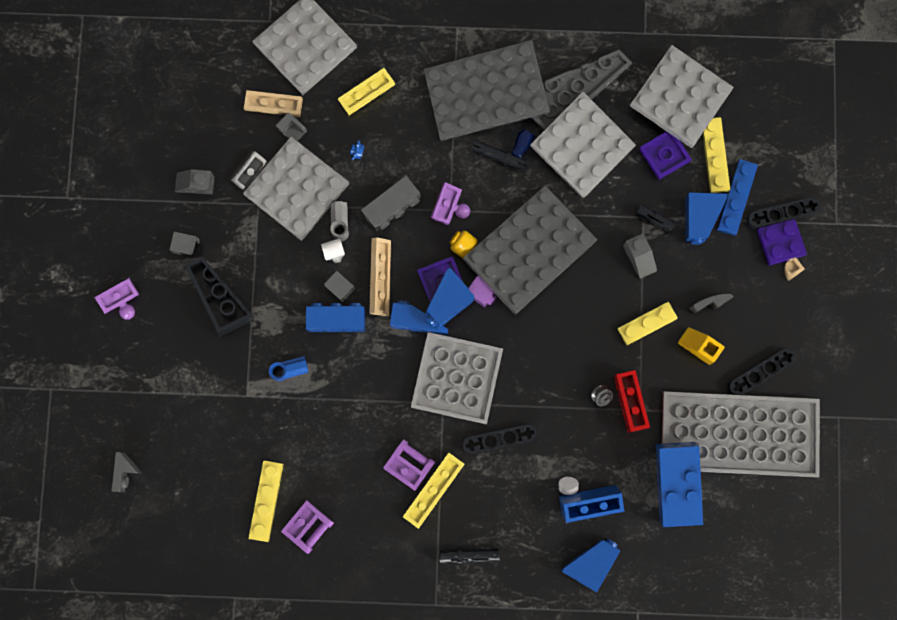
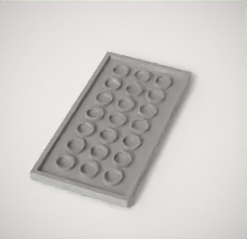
(746, 432)

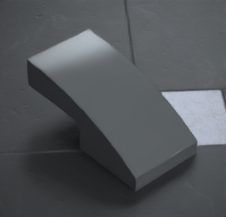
(714, 301)

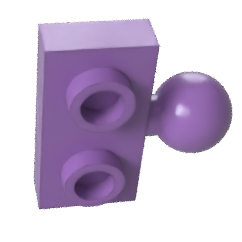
(447, 204)
(118, 296)

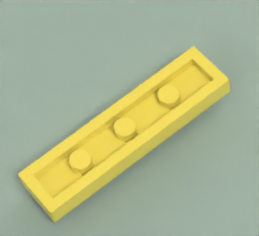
(716, 157)
(433, 490)
(266, 501)

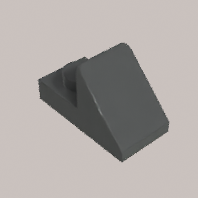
(122, 466)

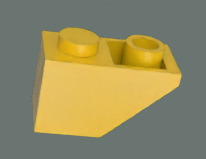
(701, 345)

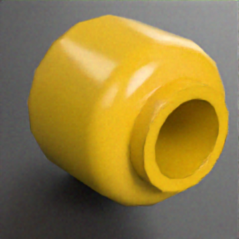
(463, 243)

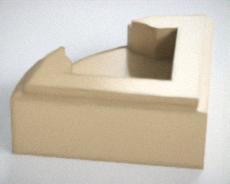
(793, 268)

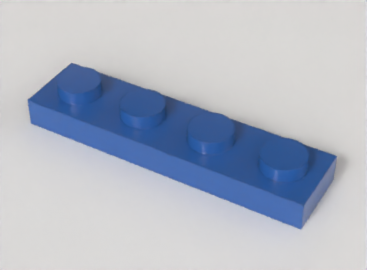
(737, 197)

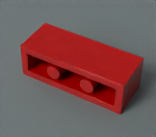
(631, 401)

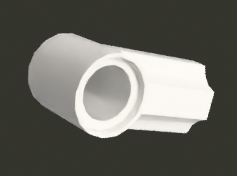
(333, 250)

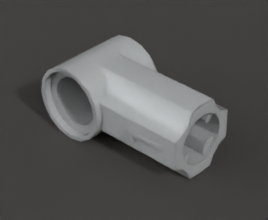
(339, 219)

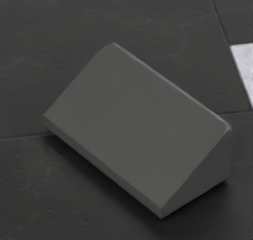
(248, 170)

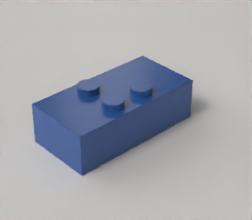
(679, 484)

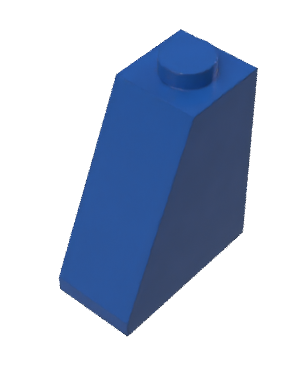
(701, 215)
(448, 300)
(593, 564)

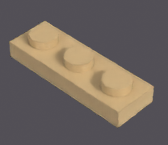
(273, 103)

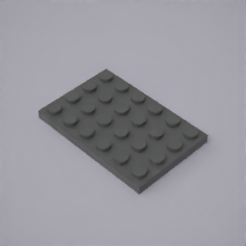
(486, 90)
(530, 250)

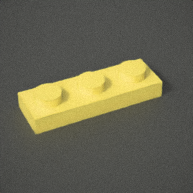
(366, 91)
(647, 323)

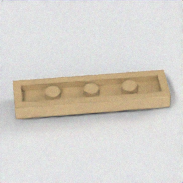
(380, 276)

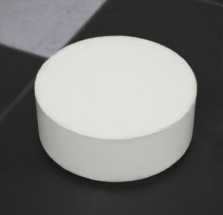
(568, 485)

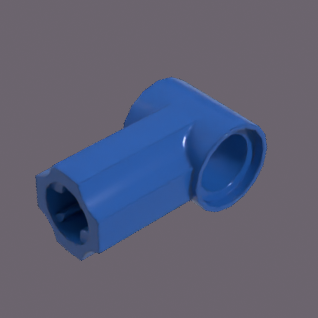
(290, 368)

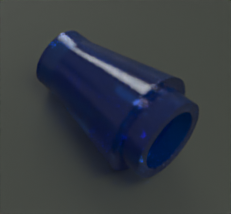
(522, 142)

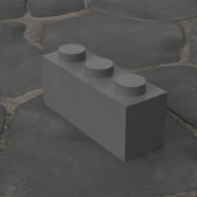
(391, 204)

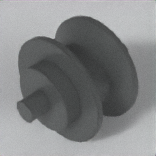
(602, 395)

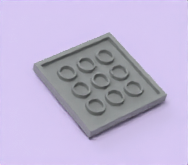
(304, 44)
(681, 96)
(583, 145)
(296, 188)
(457, 378)

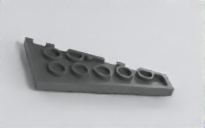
(589, 78)

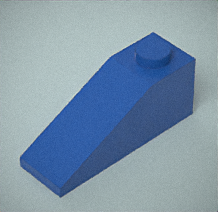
(410, 318)

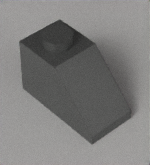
(195, 182)
(640, 256)

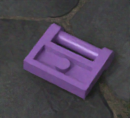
(406, 471)
(301, 524)

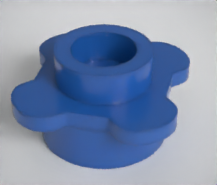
(356, 150)

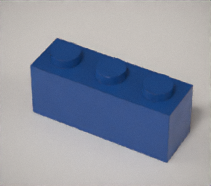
(335, 318)
(591, 503)

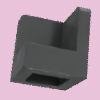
(291, 127)
(183, 243)
(339, 286)

